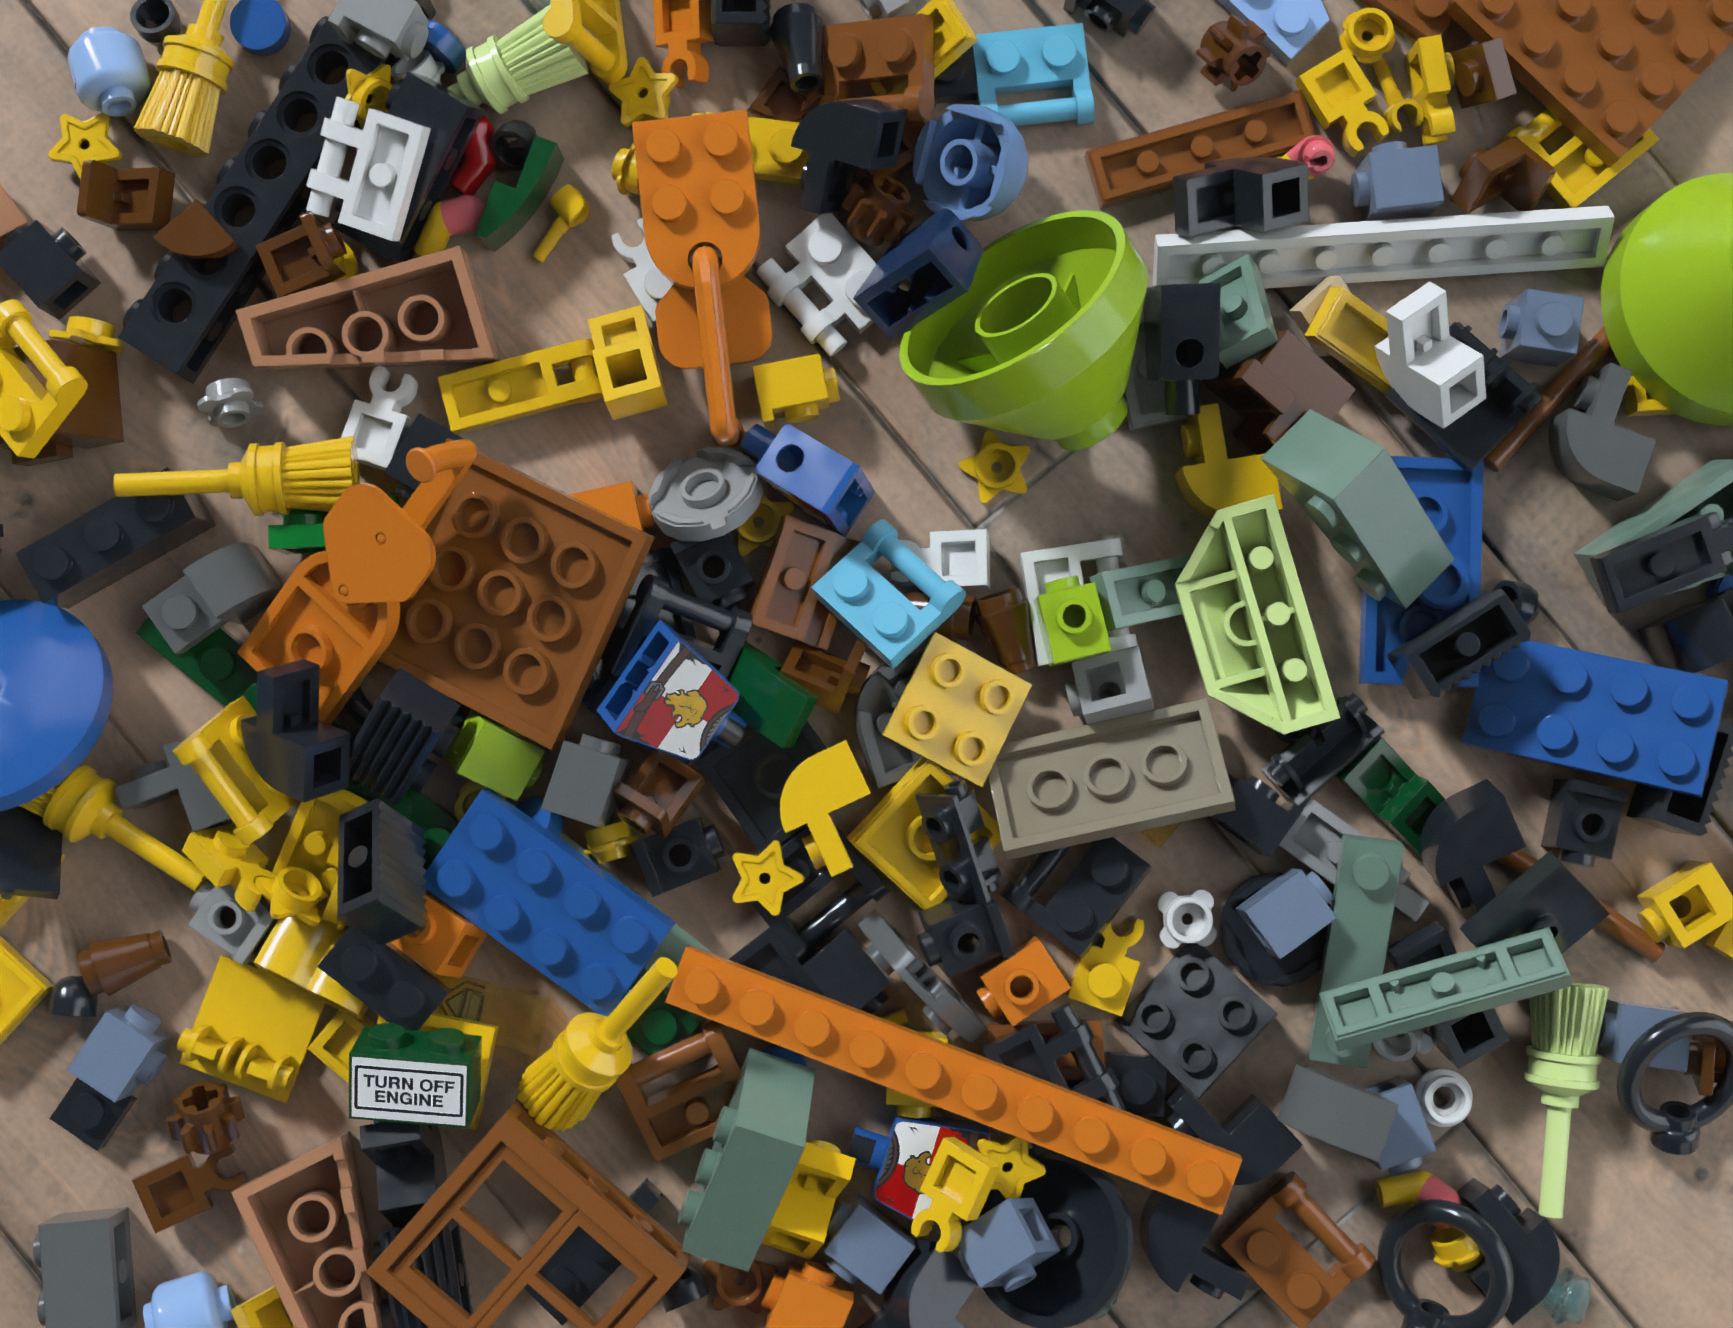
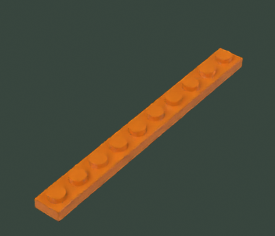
(955, 1079)

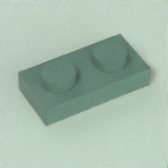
(1244, 311)
(1140, 593)

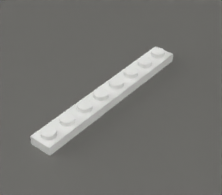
(1396, 248)

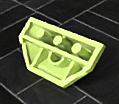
(1254, 621)

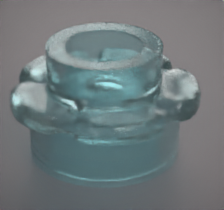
(1568, 1297)

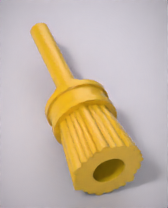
(188, 87)
(267, 477)
(86, 806)
(588, 1056)

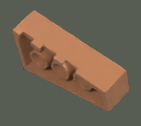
(385, 317)
(315, 1237)

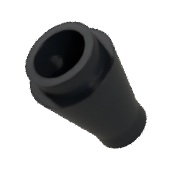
(799, 42)

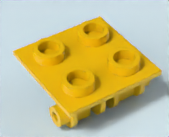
(957, 709)
(251, 1030)

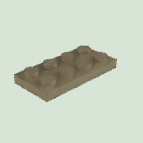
(1109, 779)

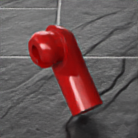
(478, 161)

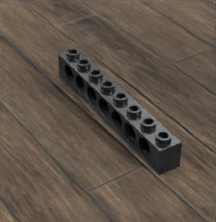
(241, 182)

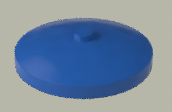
(51, 697)

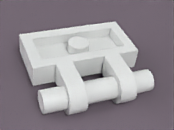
(382, 171)
(838, 269)

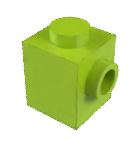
(1071, 621)
(495, 756)

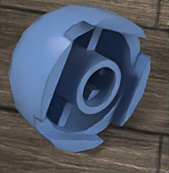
(970, 162)

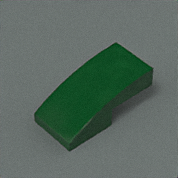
(511, 208)
(769, 698)
(1391, 791)

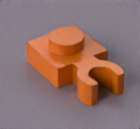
(681, 30)

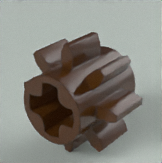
(1233, 53)
(878, 210)
(205, 1118)

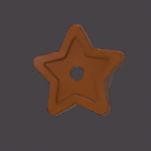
(746, 1294)

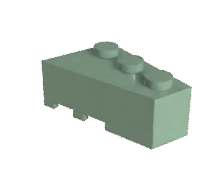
(1700, 493)
(1360, 506)
(750, 1161)

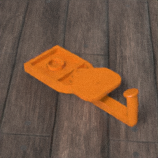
(692, 196)
(347, 599)

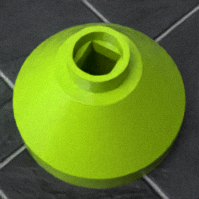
(1673, 299)
(1039, 334)

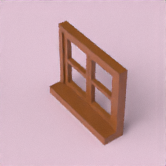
(585, 1201)

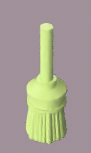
(517, 66)
(1564, 1068)

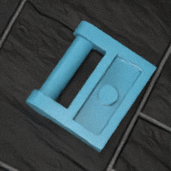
(1032, 62)
(875, 607)

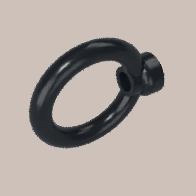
(1676, 1124)
(1429, 1313)

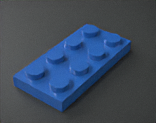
(1455, 508)
(1599, 715)
(546, 902)

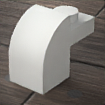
(1425, 363)

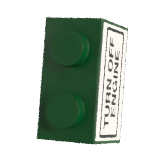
(415, 1076)

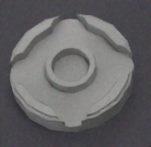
(705, 494)

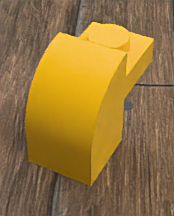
(627, 363)
(1214, 478)
(814, 791)
(809, 1200)

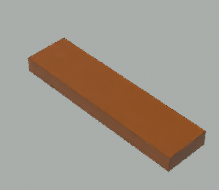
(1151, 160)

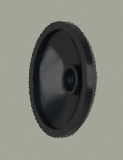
(1095, 1264)

